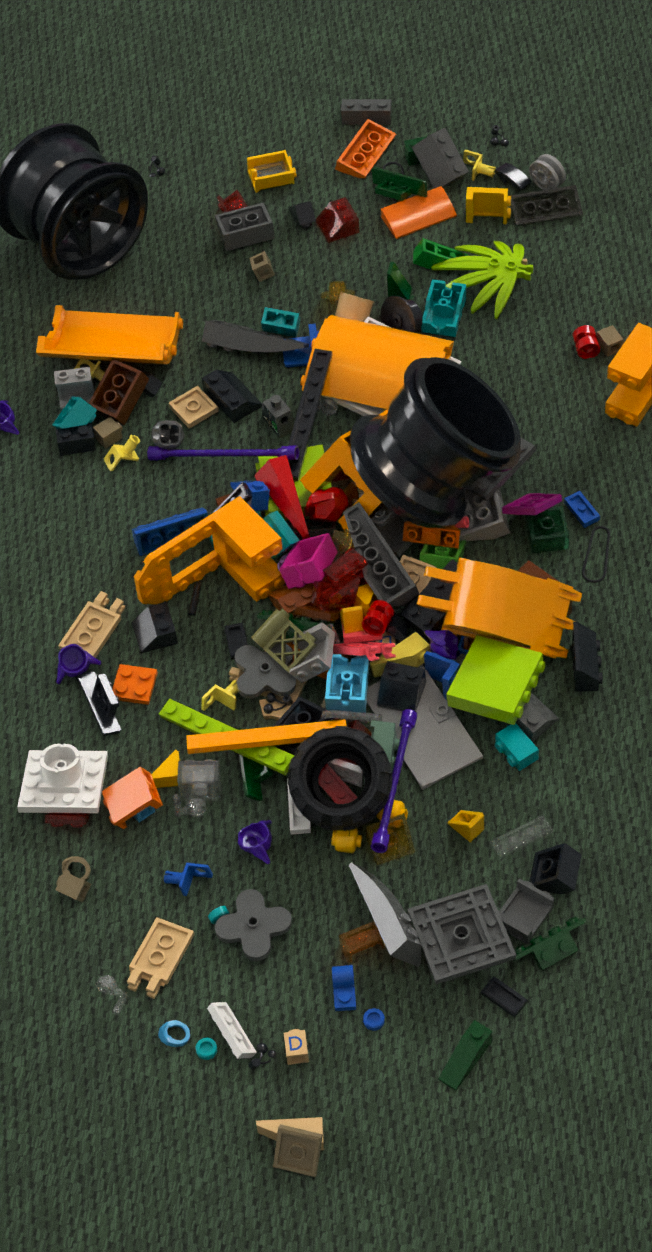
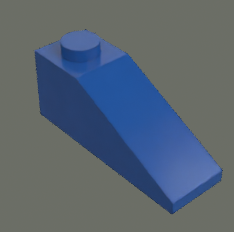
(259, 494)

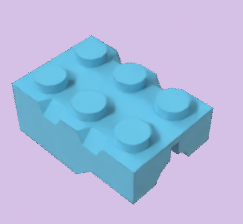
(347, 684)

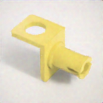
(478, 166)
(95, 370)
(123, 452)
(224, 696)

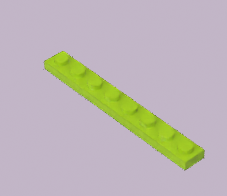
(200, 724)

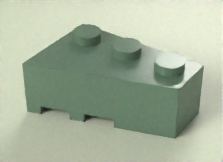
(386, 736)

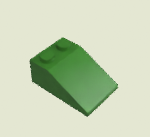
(441, 556)

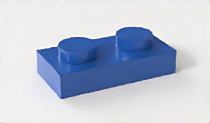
(581, 509)

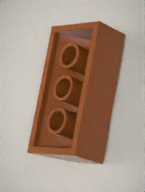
(293, 597)

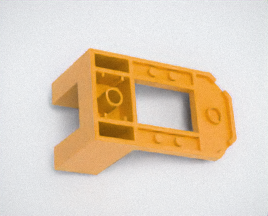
(633, 373)
(330, 464)
(241, 547)

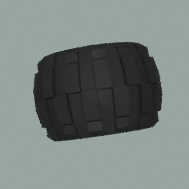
(330, 745)

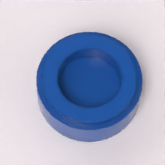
(373, 1019)

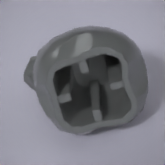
(167, 434)

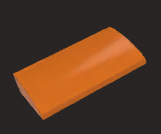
(365, 149)
(418, 212)

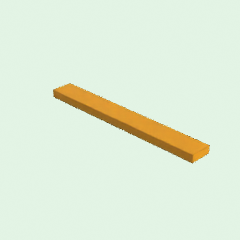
(256, 737)

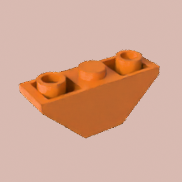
(433, 536)

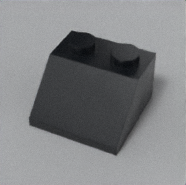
(76, 439)
(154, 628)
(401, 686)
(556, 869)

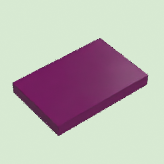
(532, 504)

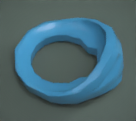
(167, 1039)

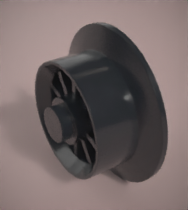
(401, 314)

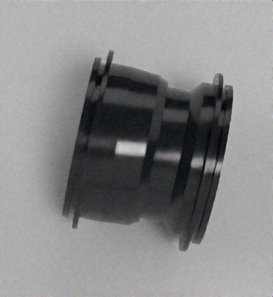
(71, 201)
(437, 440)

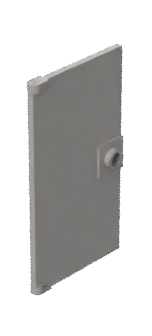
(438, 741)

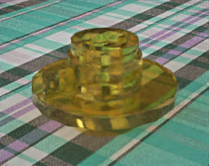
(334, 291)
(344, 539)

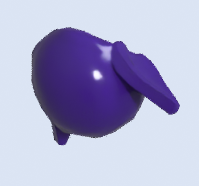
(7, 418)
(443, 643)
(74, 661)
(256, 839)

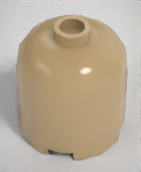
(353, 307)

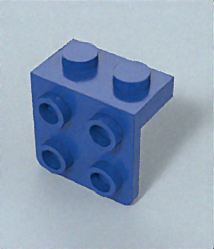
(300, 356)
(441, 669)

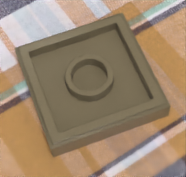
(297, 1150)

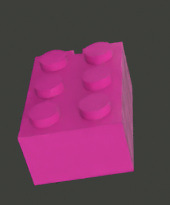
(308, 560)

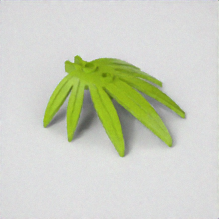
(503, 268)

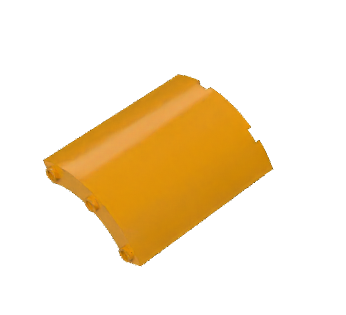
(111, 337)
(370, 359)

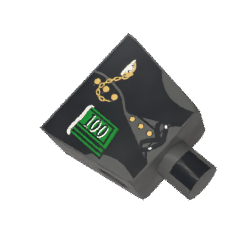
(273, 412)

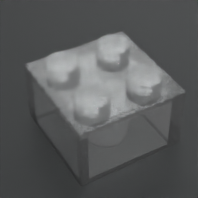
(199, 780)

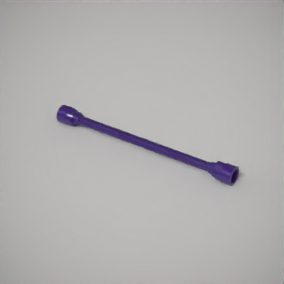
(157, 453)
(381, 838)

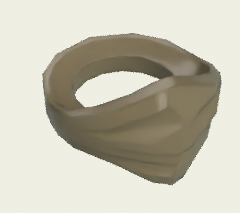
(65, 864)

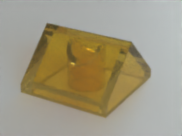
(399, 842)

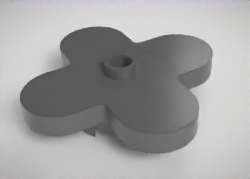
(263, 672)
(253, 925)

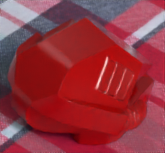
(326, 505)

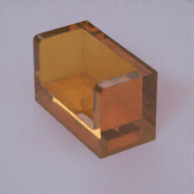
(360, 939)

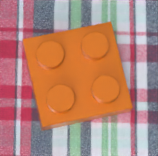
(134, 684)

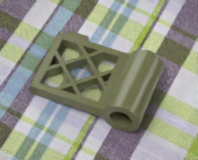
(274, 629)

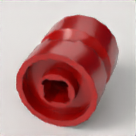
(586, 342)
(377, 618)

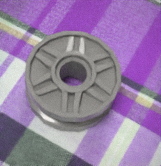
(547, 172)

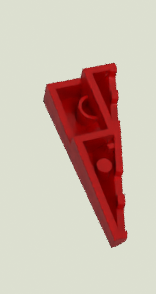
(279, 480)

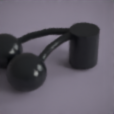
(495, 141)
(160, 170)
(268, 708)
(262, 1048)

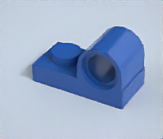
(343, 988)

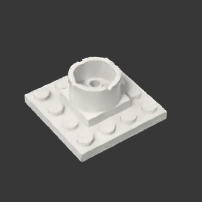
(62, 780)

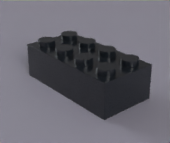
(423, 618)

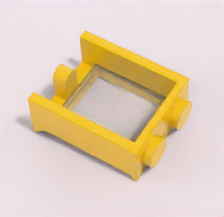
(270, 170)

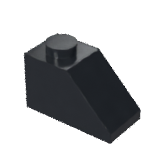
(303, 214)

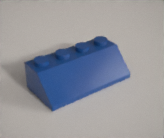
(154, 535)

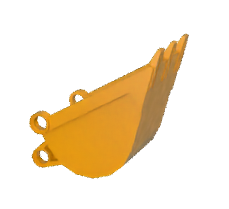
(504, 606)

